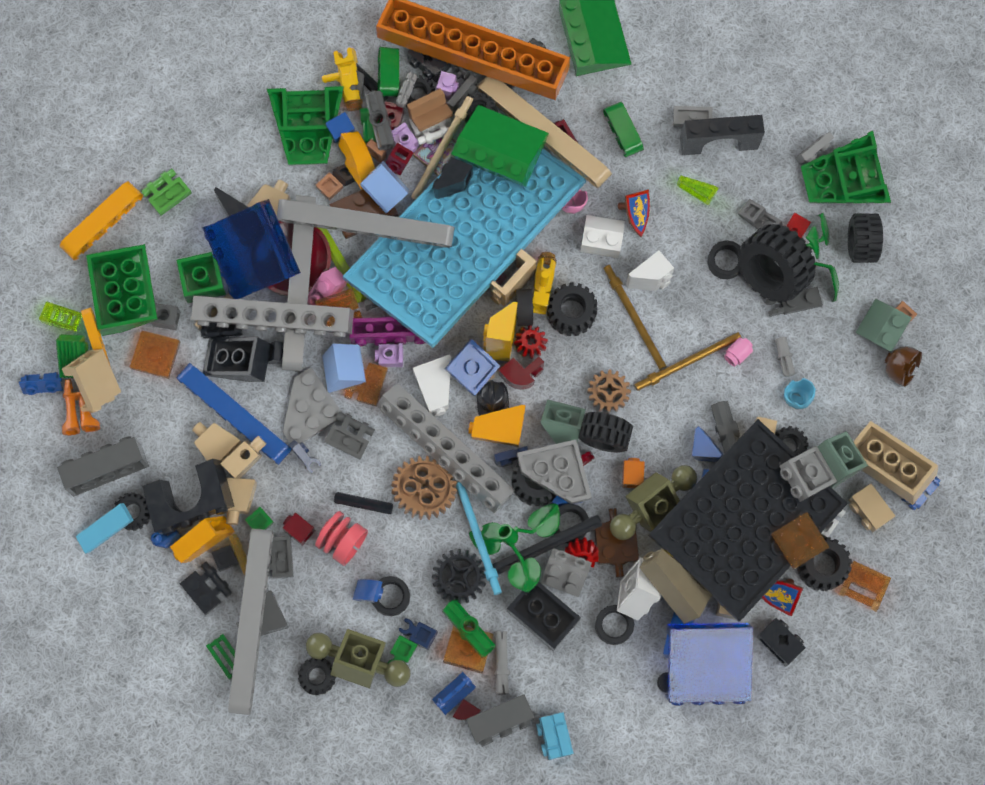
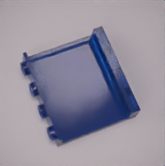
(251, 250)
(710, 663)

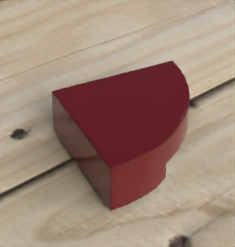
(587, 457)
(466, 711)

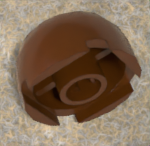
(902, 364)

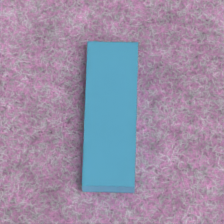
(104, 528)

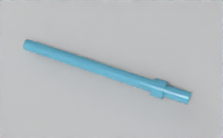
(490, 573)

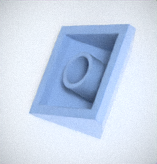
(384, 187)
(343, 366)

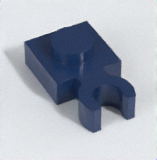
(505, 458)
(420, 634)

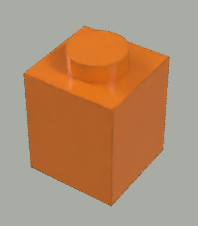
(633, 473)

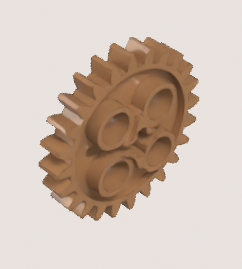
(413, 500)

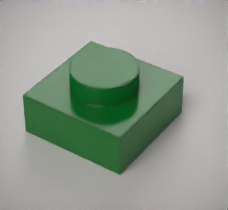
(259, 520)

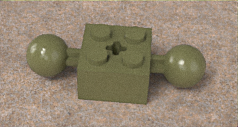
(652, 501)
(358, 659)

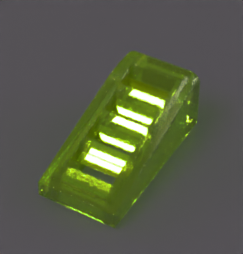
(700, 190)
(47, 313)

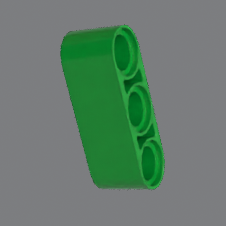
(388, 71)
(623, 127)

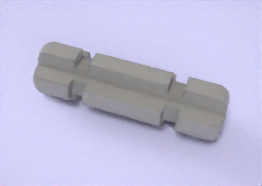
(406, 89)

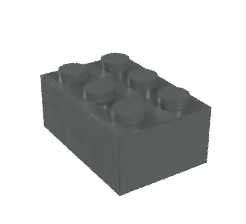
(500, 720)

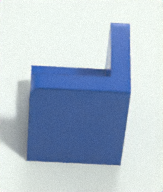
(340, 125)

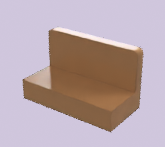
(429, 110)

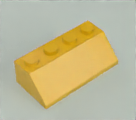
(500, 333)

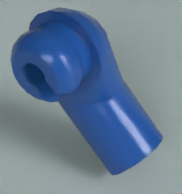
(165, 541)

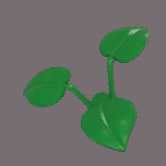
(814, 241)
(525, 573)

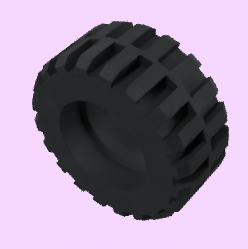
(789, 251)

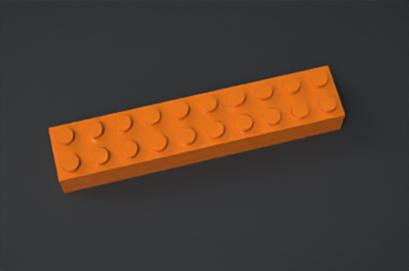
(473, 47)

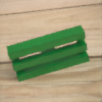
(216, 657)

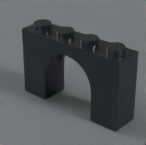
(746, 129)
(214, 499)

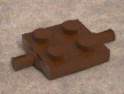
(615, 551)

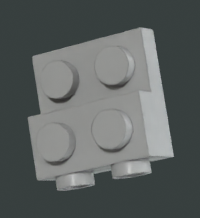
(807, 474)
(566, 572)

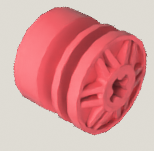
(338, 536)

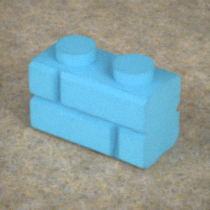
(555, 736)

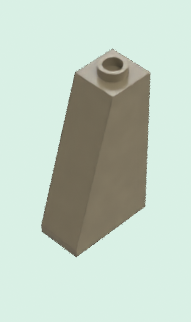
(675, 585)

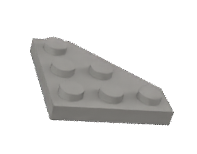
(309, 408)
(557, 470)

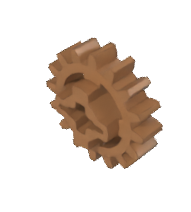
(617, 391)

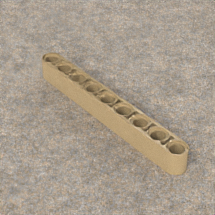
(557, 140)

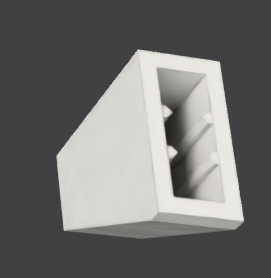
(434, 384)

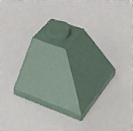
(562, 421)

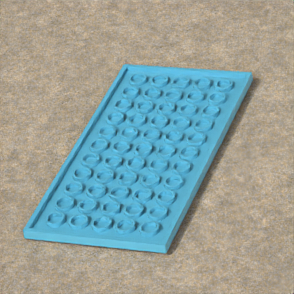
(492, 219)

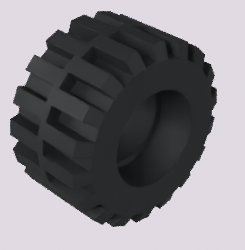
(865, 238)
(568, 324)
(605, 432)
(527, 493)
(841, 572)

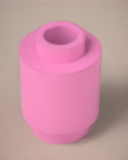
(738, 351)

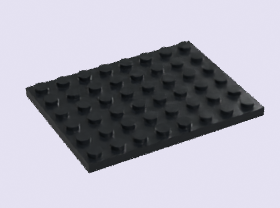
(728, 520)

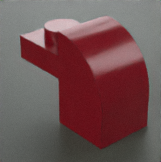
(517, 376)

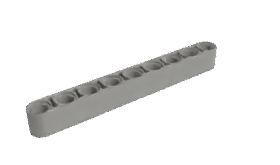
(365, 223)
(298, 290)
(250, 622)

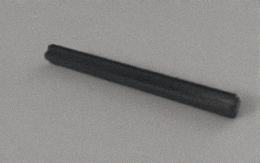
(549, 543)

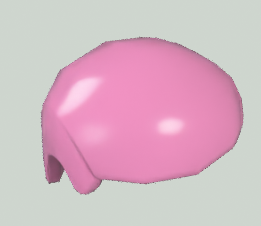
(579, 199)

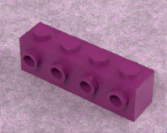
(381, 331)

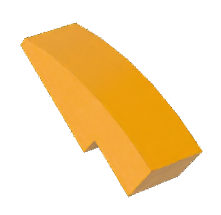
(357, 156)

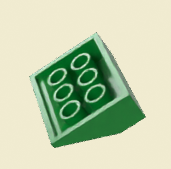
(594, 35)
(500, 145)
(121, 289)

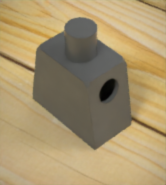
(273, 617)

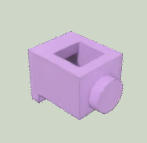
(448, 84)
(402, 132)
(395, 360)

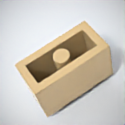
(871, 508)

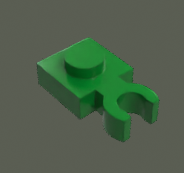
(403, 649)

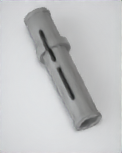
(501, 663)

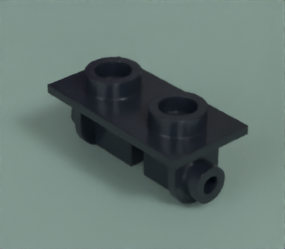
(213, 331)

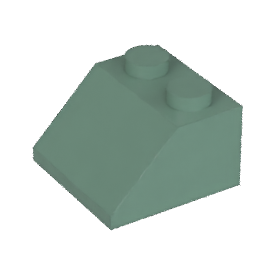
(883, 325)

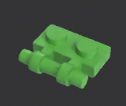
(168, 196)

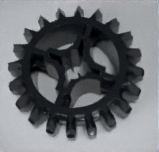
(451, 582)

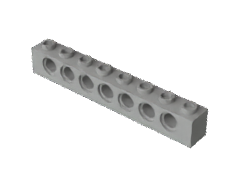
(203, 305)
(445, 448)

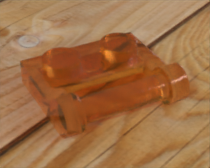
(867, 579)

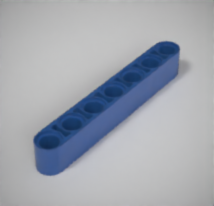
(233, 412)

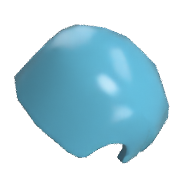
(803, 388)

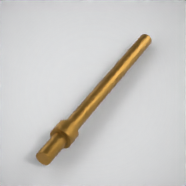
(616, 284)
(655, 378)

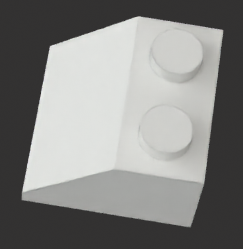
(602, 236)
(651, 274)
(636, 593)

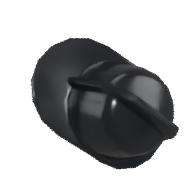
(492, 398)

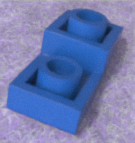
(368, 590)

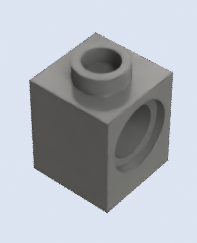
(171, 321)

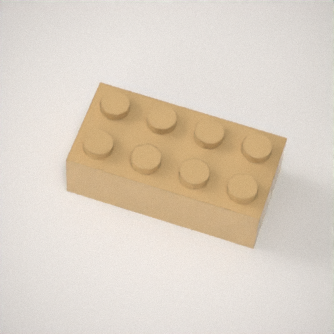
(895, 463)

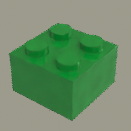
(200, 276)

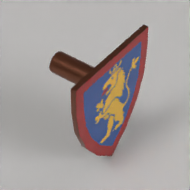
(637, 210)
(784, 596)

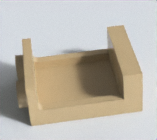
(526, 270)
(93, 379)

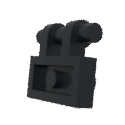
(201, 593)

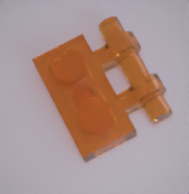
(343, 299)
(371, 389)

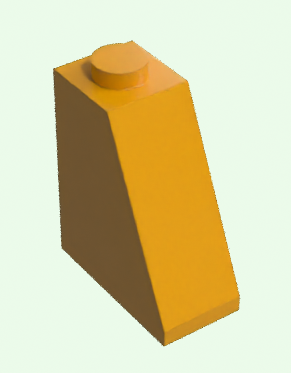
(499, 426)
(201, 538)

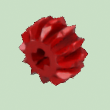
(523, 345)
(583, 549)

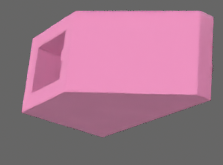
(328, 283)

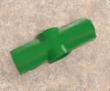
(476, 638)

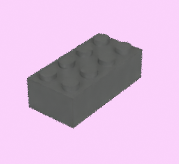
(102, 466)

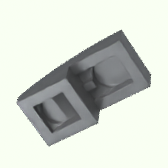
(757, 215)

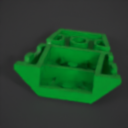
(302, 122)
(847, 174)

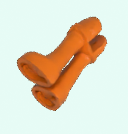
(71, 425)

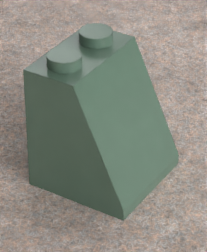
(842, 457)

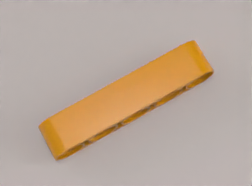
(102, 218)

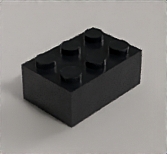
(544, 615)

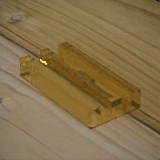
(239, 551)

